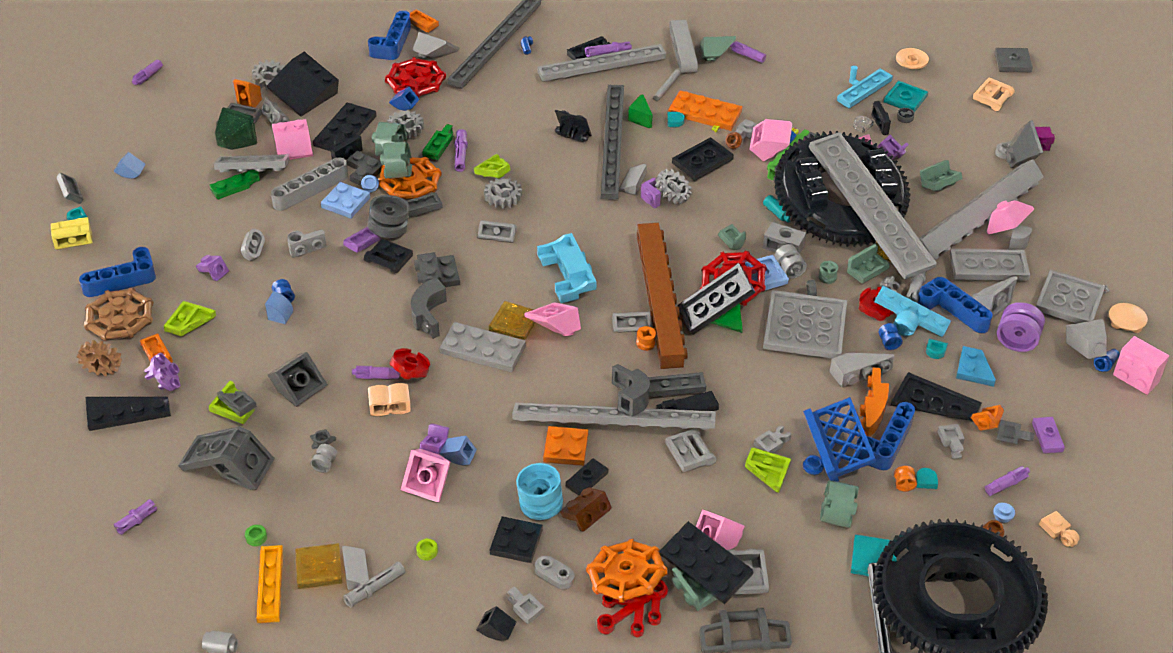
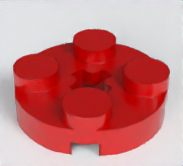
(870, 308)
(410, 364)

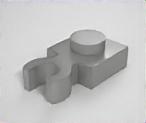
(772, 441)

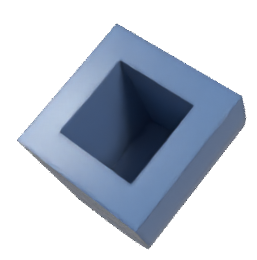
(129, 166)
(278, 308)
(458, 450)

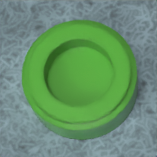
(256, 535)

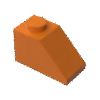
(247, 93)

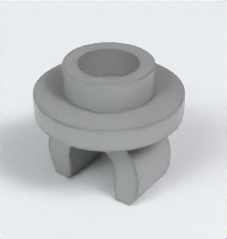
(890, 283)

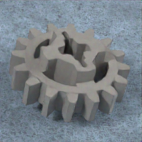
(268, 72)
(412, 122)
(671, 186)
(503, 192)

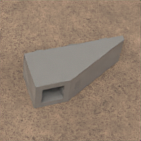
(855, 367)

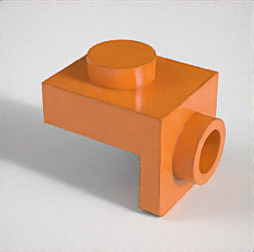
(988, 418)

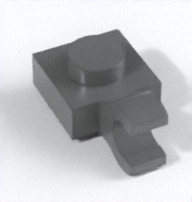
(1011, 432)

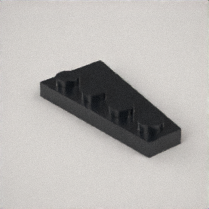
(935, 399)
(118, 411)

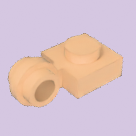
(1057, 526)

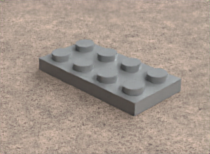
(256, 162)
(989, 264)
(482, 347)

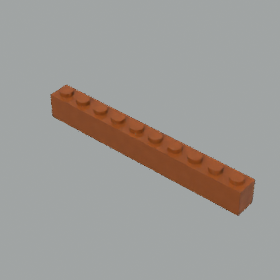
(660, 296)

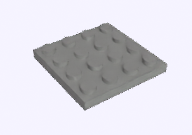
(805, 324)

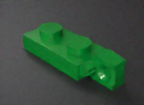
(438, 143)
(234, 184)

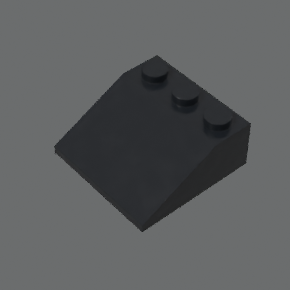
(304, 84)

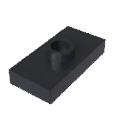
(881, 117)
(347, 148)
(587, 476)

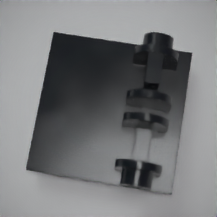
(572, 126)

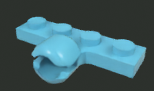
(911, 314)

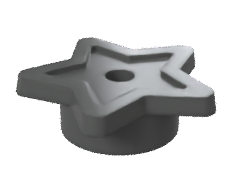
(319, 435)

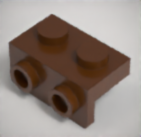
(587, 508)

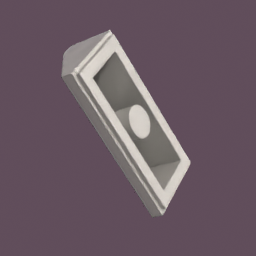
(634, 179)
(497, 231)
(630, 321)
(355, 566)

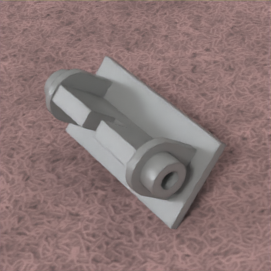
(273, 112)

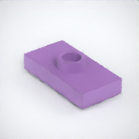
(361, 240)
(1048, 435)

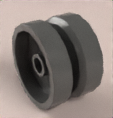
(388, 216)

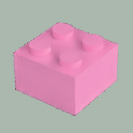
(1141, 365)

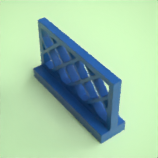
(825, 449)

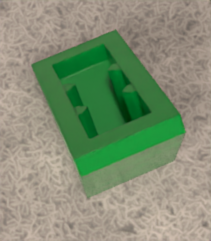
(640, 112)

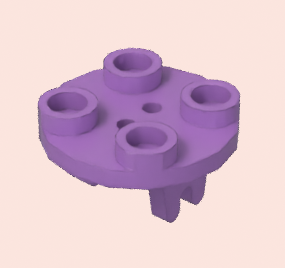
(164, 372)

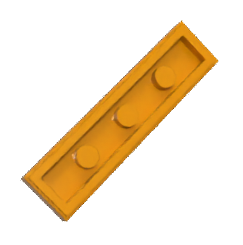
(270, 584)

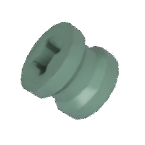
(828, 272)

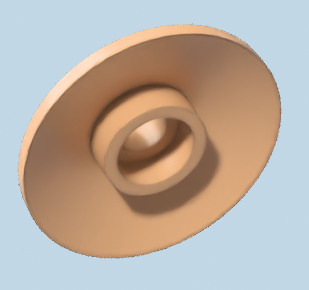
(912, 58)

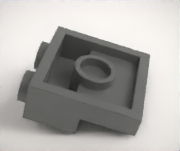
(441, 267)

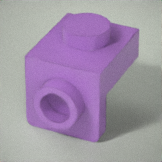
(893, 147)
(650, 193)
(213, 265)
(435, 439)

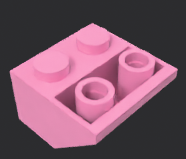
(770, 138)

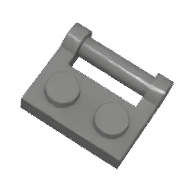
(685, 452)

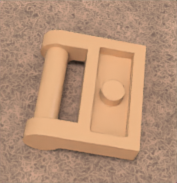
(989, 90)

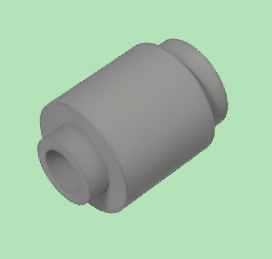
(219, 642)

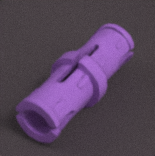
(135, 517)

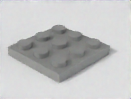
(1070, 297)

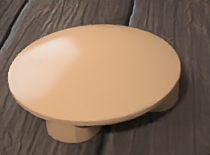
(1127, 317)

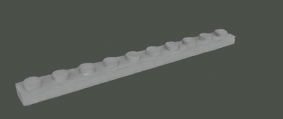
(611, 415)

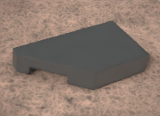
(238, 402)

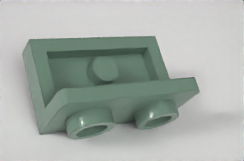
(939, 176)
(867, 264)
(694, 594)

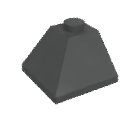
(1024, 146)

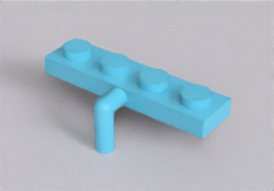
(863, 88)

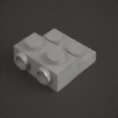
(758, 581)

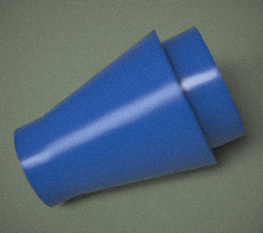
(1106, 362)

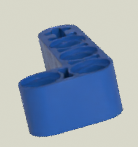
(391, 46)
(120, 276)
(957, 302)
(892, 438)

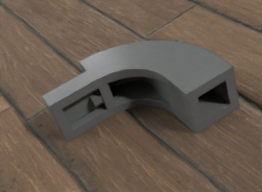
(423, 301)
(635, 392)

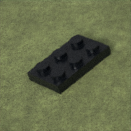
(702, 158)

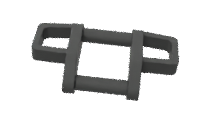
(763, 622)

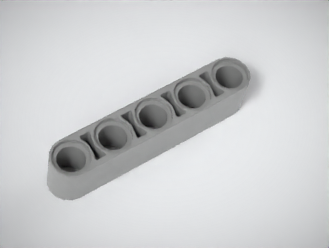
(683, 46)
(309, 184)

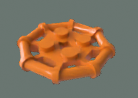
(416, 180)
(636, 558)

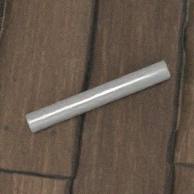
(666, 85)

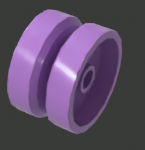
(1020, 327)

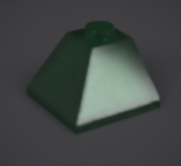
(235, 130)

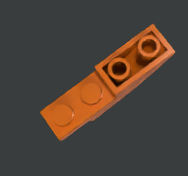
(874, 403)

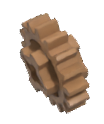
(99, 358)

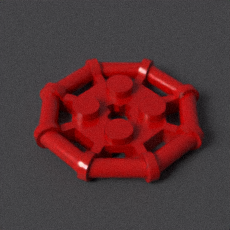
(422, 74)
(736, 257)

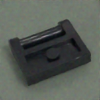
(389, 255)

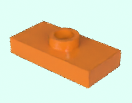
(423, 21)
(153, 345)

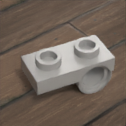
(302, 244)

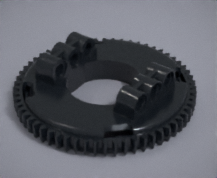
(804, 195)
(952, 553)

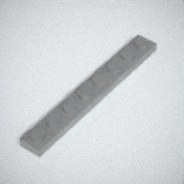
(601, 62)

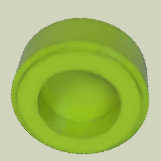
(427, 549)

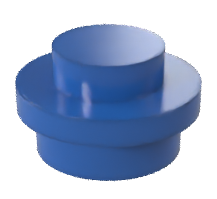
(813, 465)

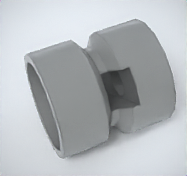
(790, 261)

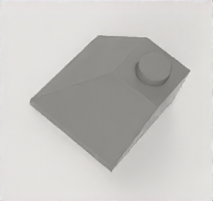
(432, 46)
(997, 296)

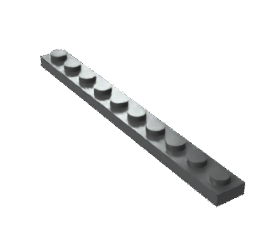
(493, 43)
(612, 142)

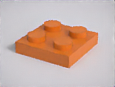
(565, 445)

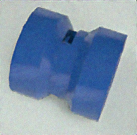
(283, 287)
(890, 336)

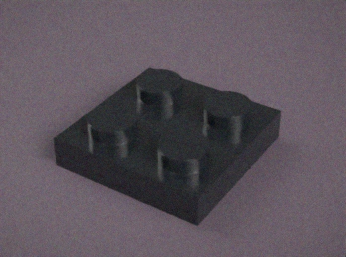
(516, 539)

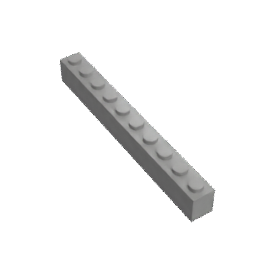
(980, 208)

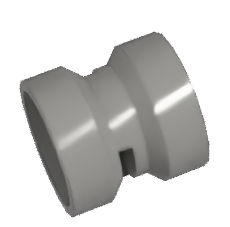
(324, 456)

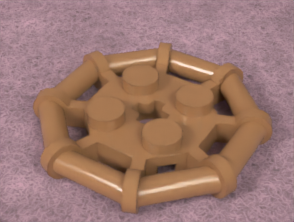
(129, 322)

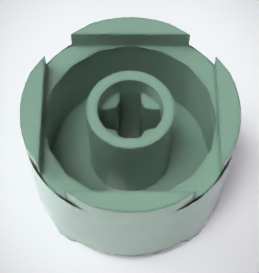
(388, 133)
(396, 160)
(839, 503)

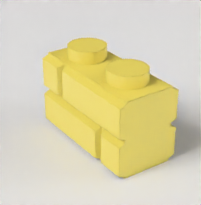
(71, 233)

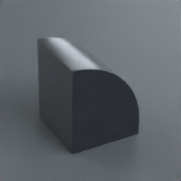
(496, 624)

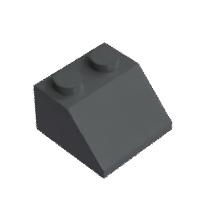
(298, 379)

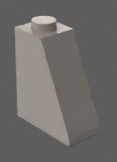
(1088, 338)

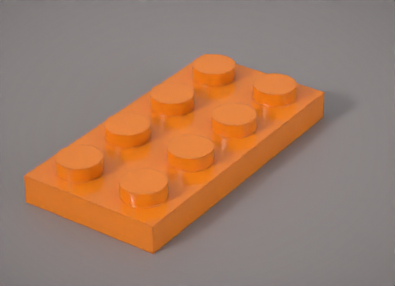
(706, 110)

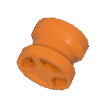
(646, 338)
(905, 478)

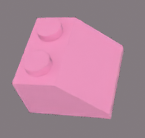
(292, 139)

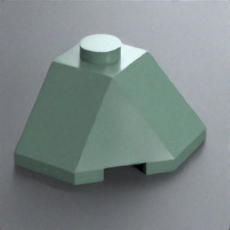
(715, 46)

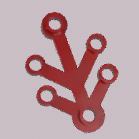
(633, 605)

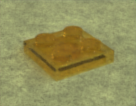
(512, 321)
(318, 566)

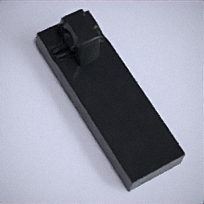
(699, 402)

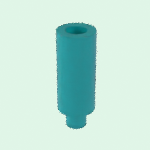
(773, 205)

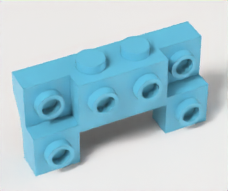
(572, 265)

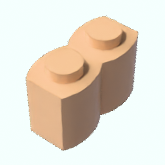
(389, 399)

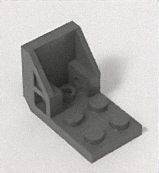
(232, 453)

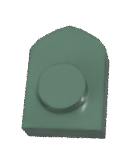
(732, 237)

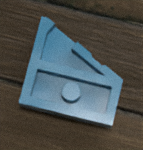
(974, 367)

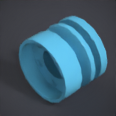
(539, 491)

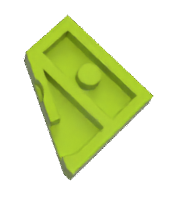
(493, 167)
(187, 318)
(220, 408)
(768, 467)

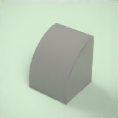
(1020, 238)

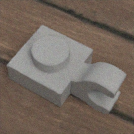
(745, 129)
(953, 437)
(525, 607)

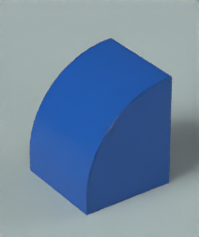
(404, 99)

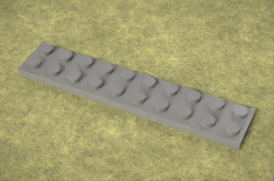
(872, 205)

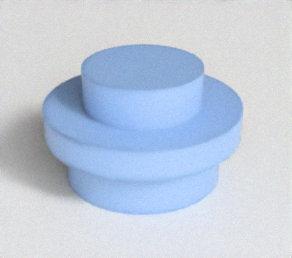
(370, 183)
(1003, 512)

